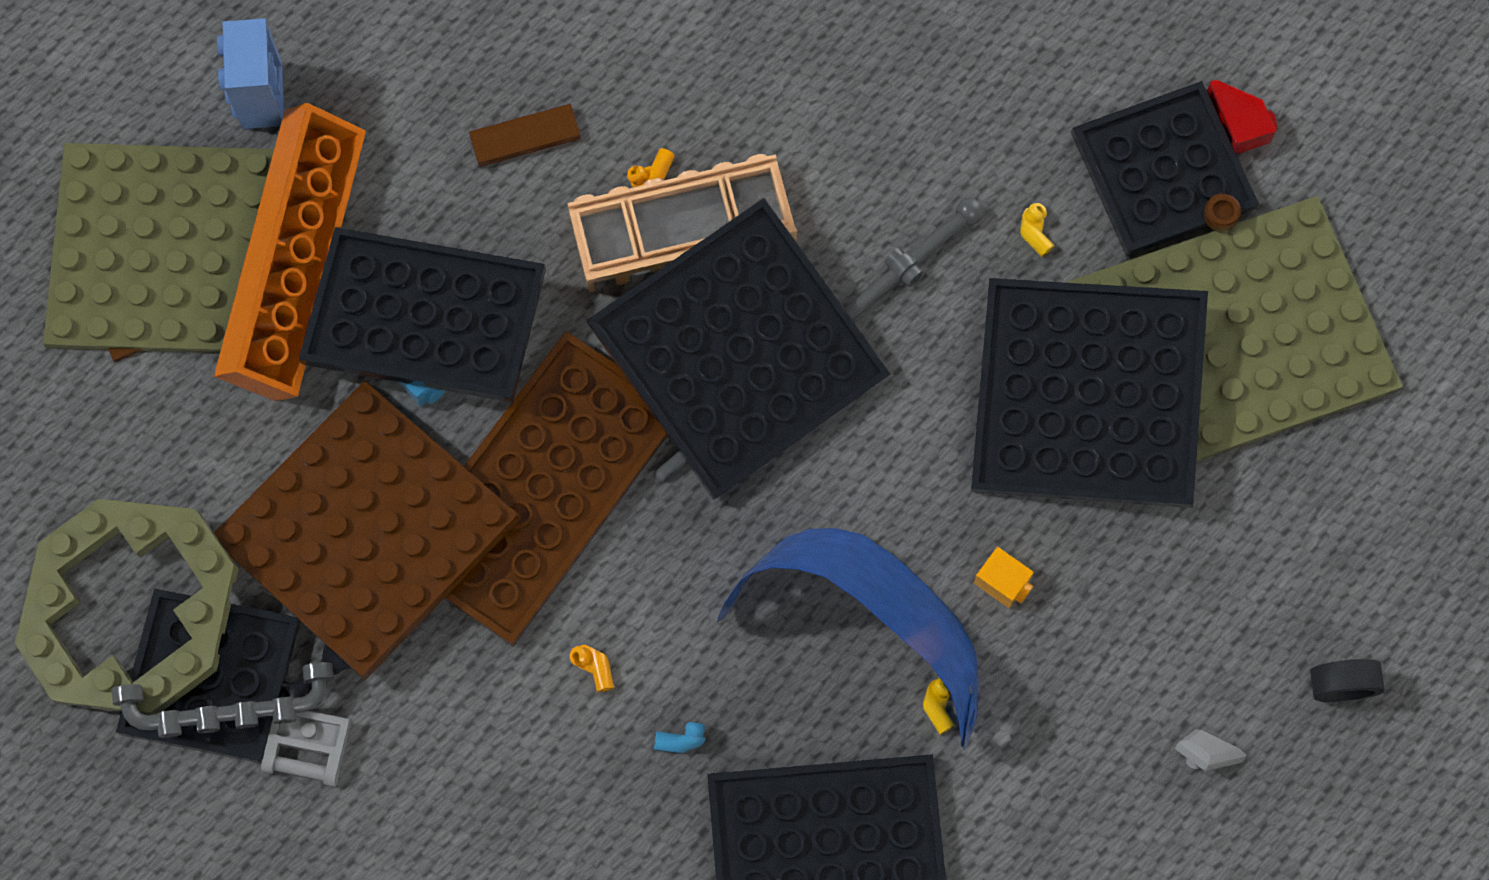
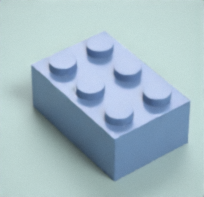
(251, 73)

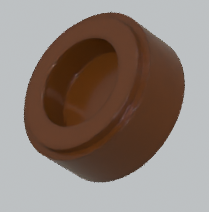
(1222, 212)

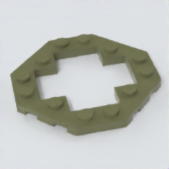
(52, 597)

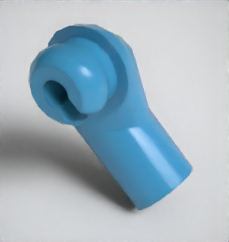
(681, 743)

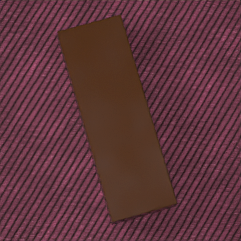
(524, 135)

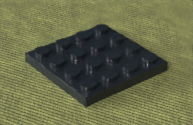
(1161, 166)
(250, 668)

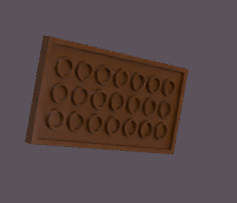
(563, 466)

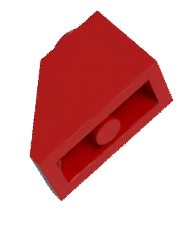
(1242, 116)

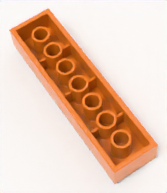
(288, 250)

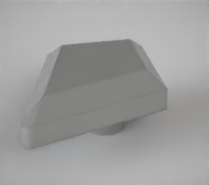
(1208, 751)

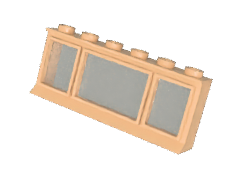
(665, 218)

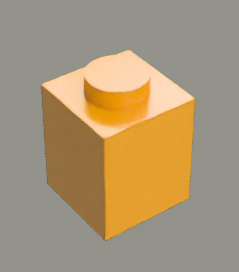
(1004, 578)

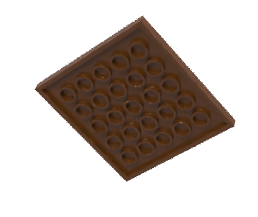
(365, 529)

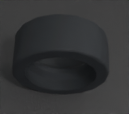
(1347, 680)

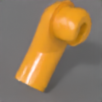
(594, 663)

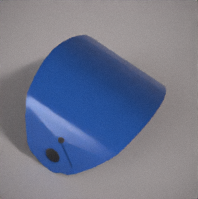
(890, 594)

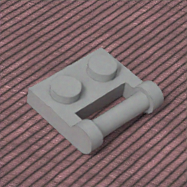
(309, 733)

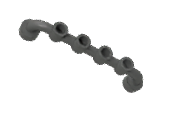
(209, 717)

